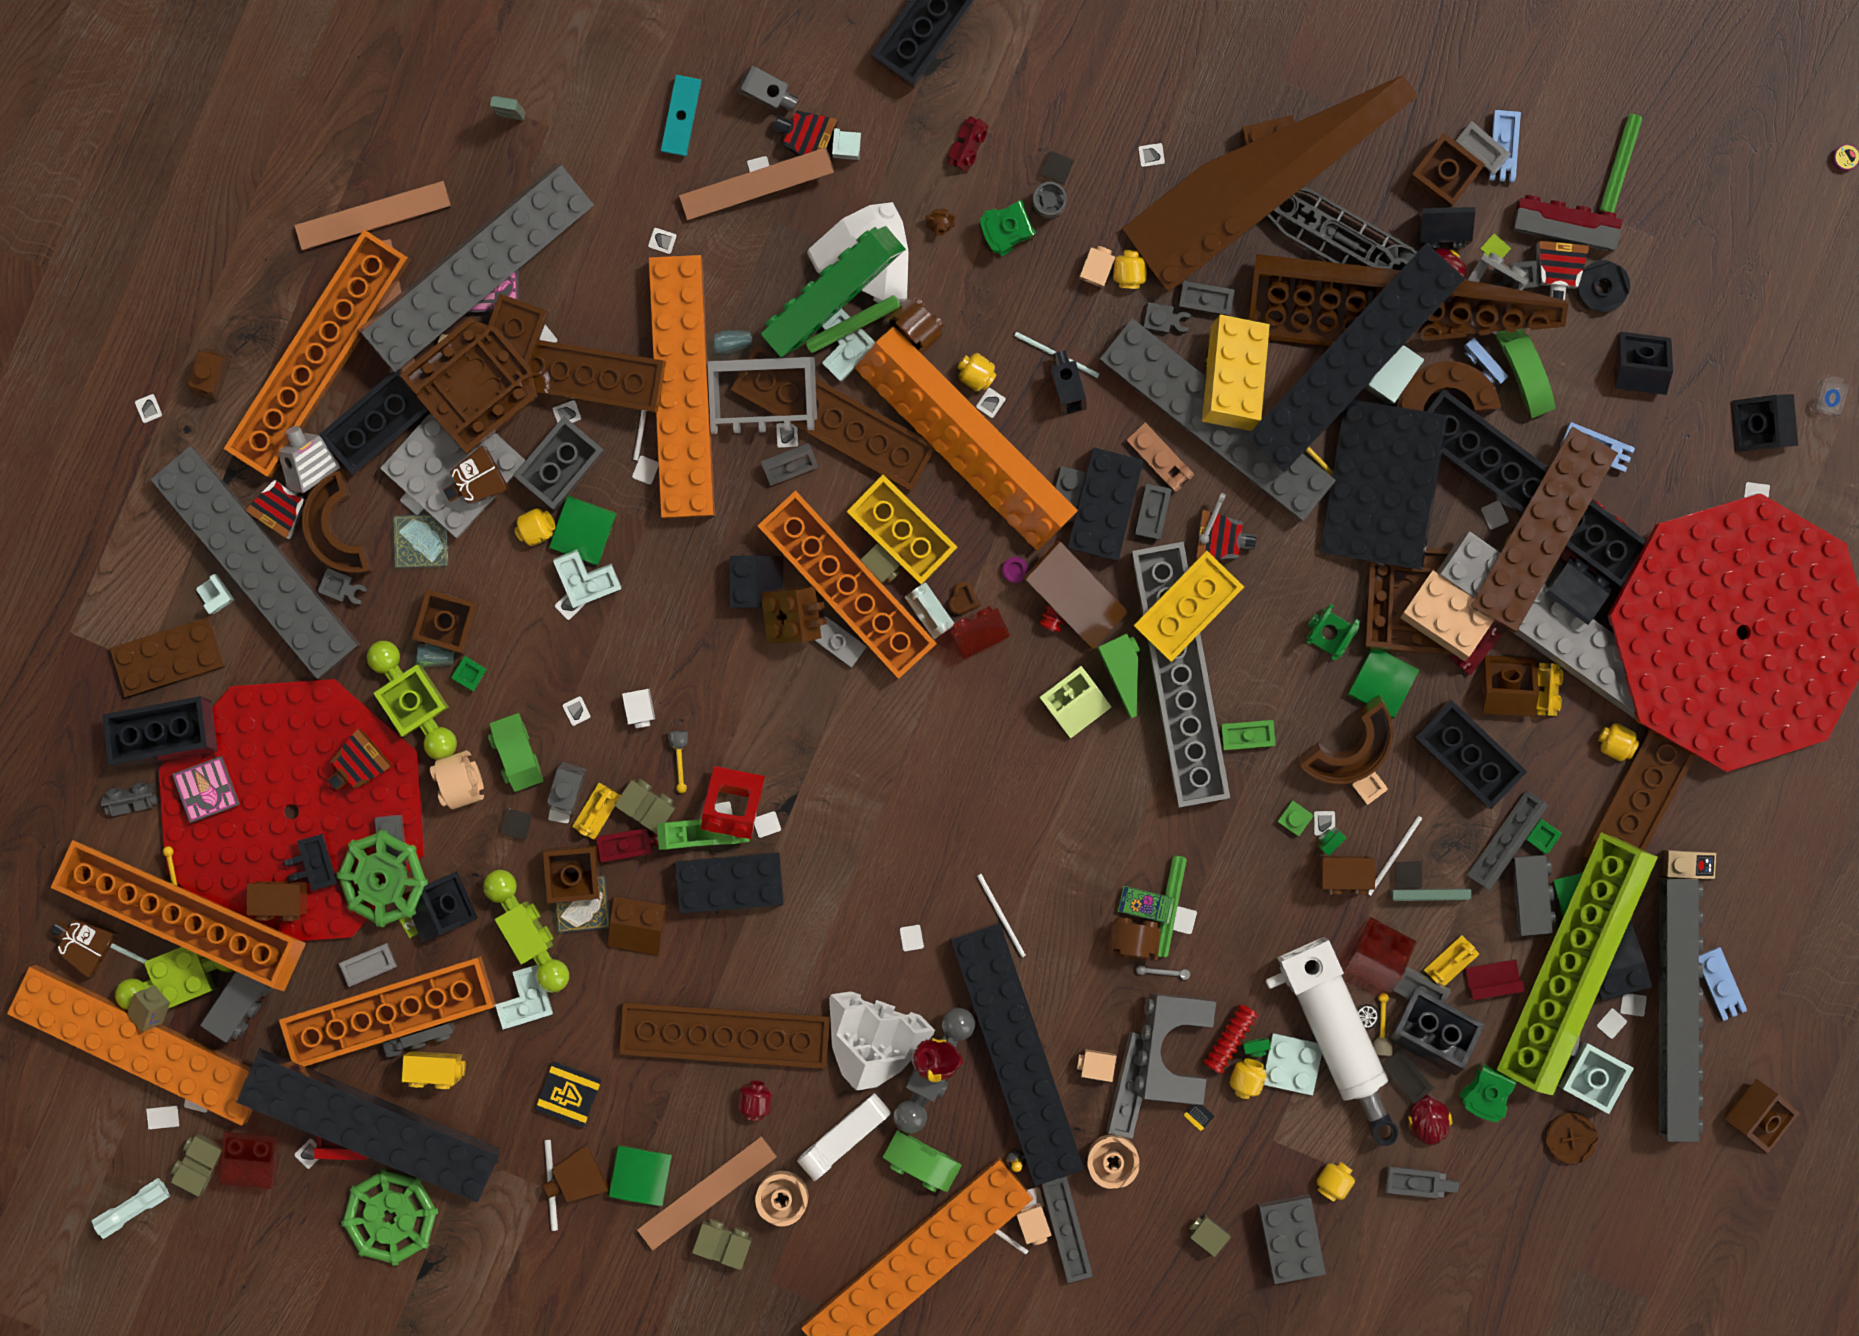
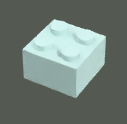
(1394, 376)
(1596, 1077)

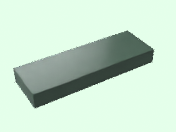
(507, 108)
(1430, 894)

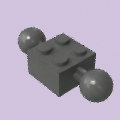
(911, 1115)

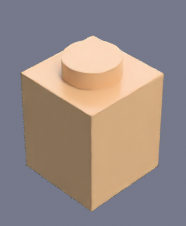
(1097, 266)
(1097, 1065)
(1034, 1224)

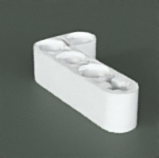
(843, 1136)

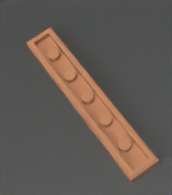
(756, 183)
(373, 215)
(707, 1193)

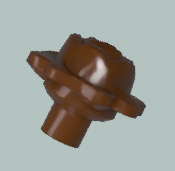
(940, 221)

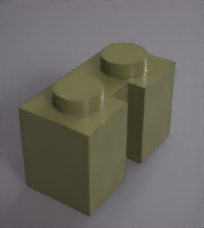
(645, 805)
(198, 1164)
(722, 1243)

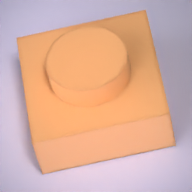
(1370, 788)

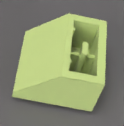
(1075, 702)

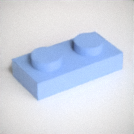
(1477, 354)

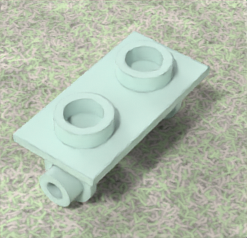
(929, 610)

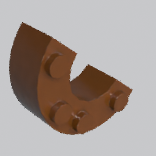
(1450, 376)
(319, 527)
(1359, 760)

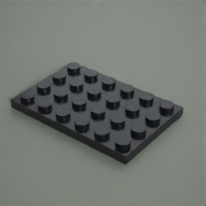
(1384, 484)

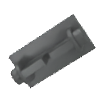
(117, 800)

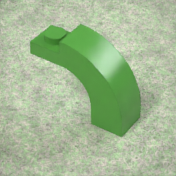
(1528, 370)
(688, 834)

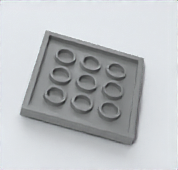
(424, 468)

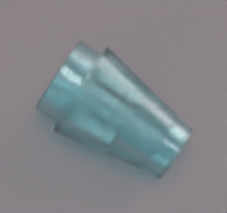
(731, 340)
(432, 655)

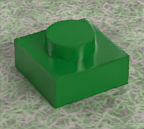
(469, 673)
(1543, 836)
(1330, 840)
(1256, 1047)

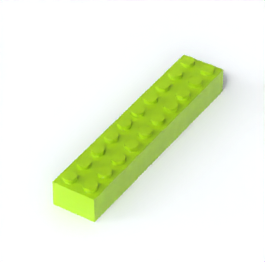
(1576, 964)

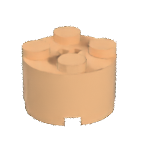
(457, 780)
(1113, 1176)
(774, 1211)

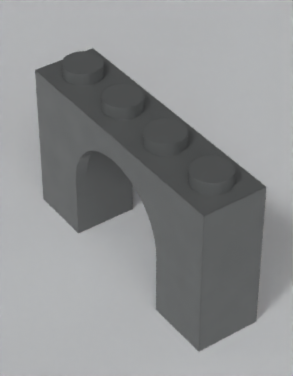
(1163, 1015)

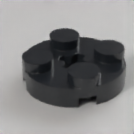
(1616, 293)

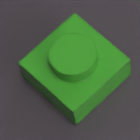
(1295, 818)

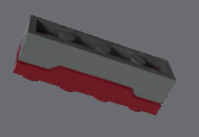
(1567, 224)

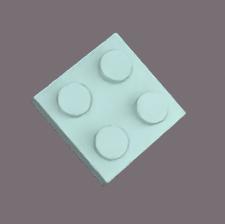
(1292, 1064)

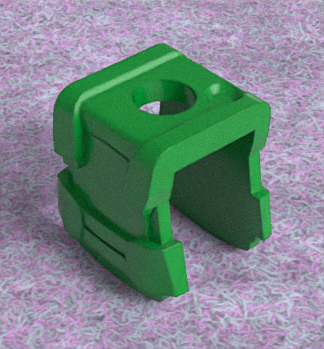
(1006, 227)
(1345, 632)
(1488, 1093)

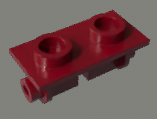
(974, 133)
(1481, 650)

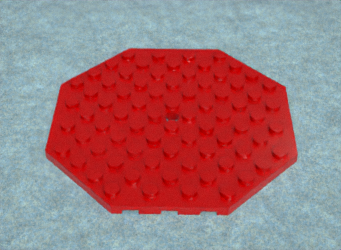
(1681, 619)
(277, 755)

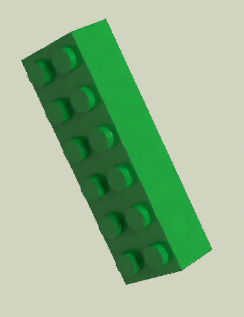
(832, 291)

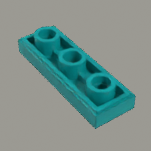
(685, 100)

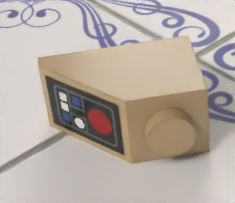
(1689, 864)

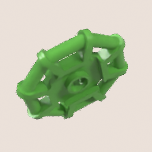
(395, 876)
(393, 1202)

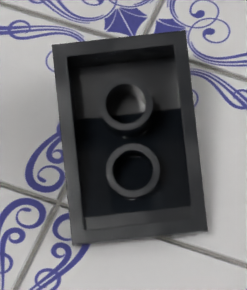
(1627, 969)

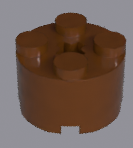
(915, 324)
(1134, 940)

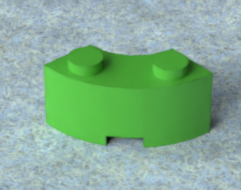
(519, 762)
(922, 1162)

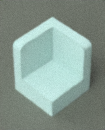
(846, 145)
(215, 594)

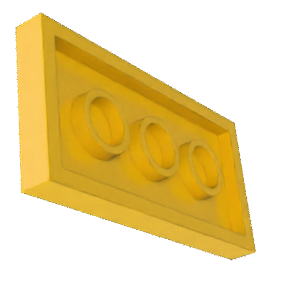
(1188, 606)

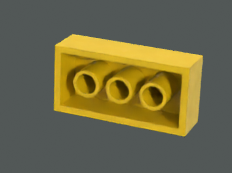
(1235, 373)
(902, 529)

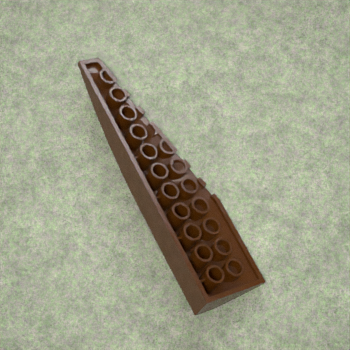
(1250, 182)
(1321, 299)

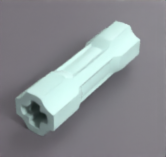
(116, 1217)

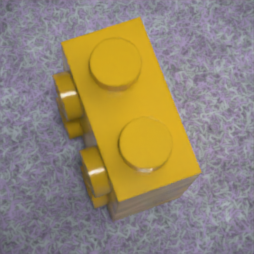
(432, 1068)

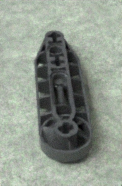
(1326, 227)

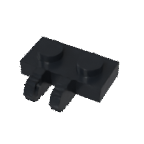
(316, 862)

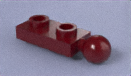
(626, 844)

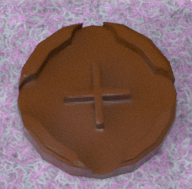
(1571, 1138)

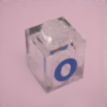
(1830, 396)

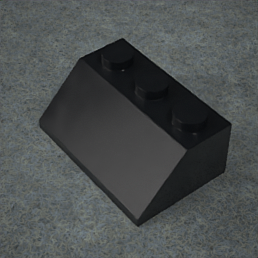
(1436, 1032)

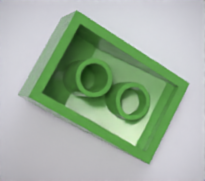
(1122, 665)

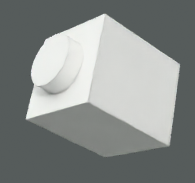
(639, 708)

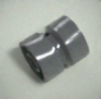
(1049, 200)

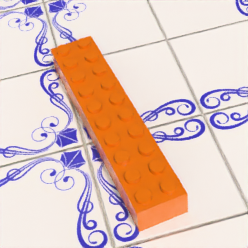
(317, 352)
(684, 396)
(965, 438)
(178, 915)
(111, 1035)
(923, 1255)

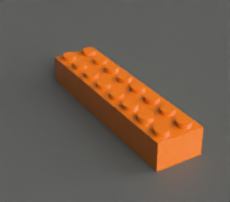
(847, 584)
(388, 1012)

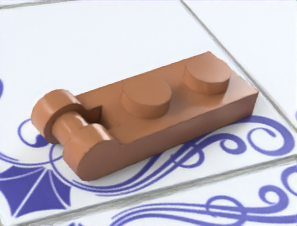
(1159, 456)

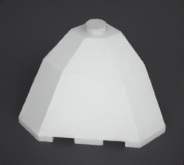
(844, 234)
(873, 1039)

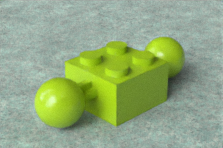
(411, 700)
(525, 932)
(176, 974)

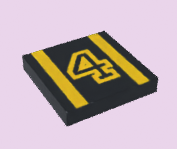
(568, 1094)

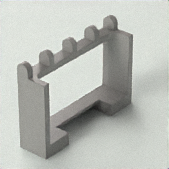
(715, 367)

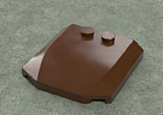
(472, 383)
(1389, 595)

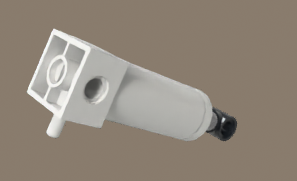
(1337, 1029)

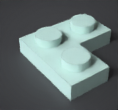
(851, 348)
(585, 586)
(530, 1005)

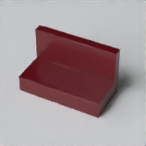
(1493, 979)

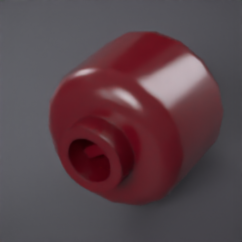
(754, 1100)

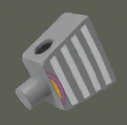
(305, 460)

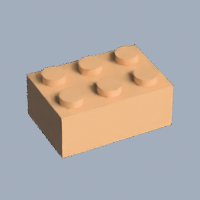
(1446, 616)

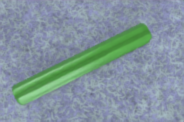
(1621, 163)
(852, 323)
(1173, 890)

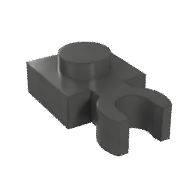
(1528, 266)
(1161, 317)
(338, 586)

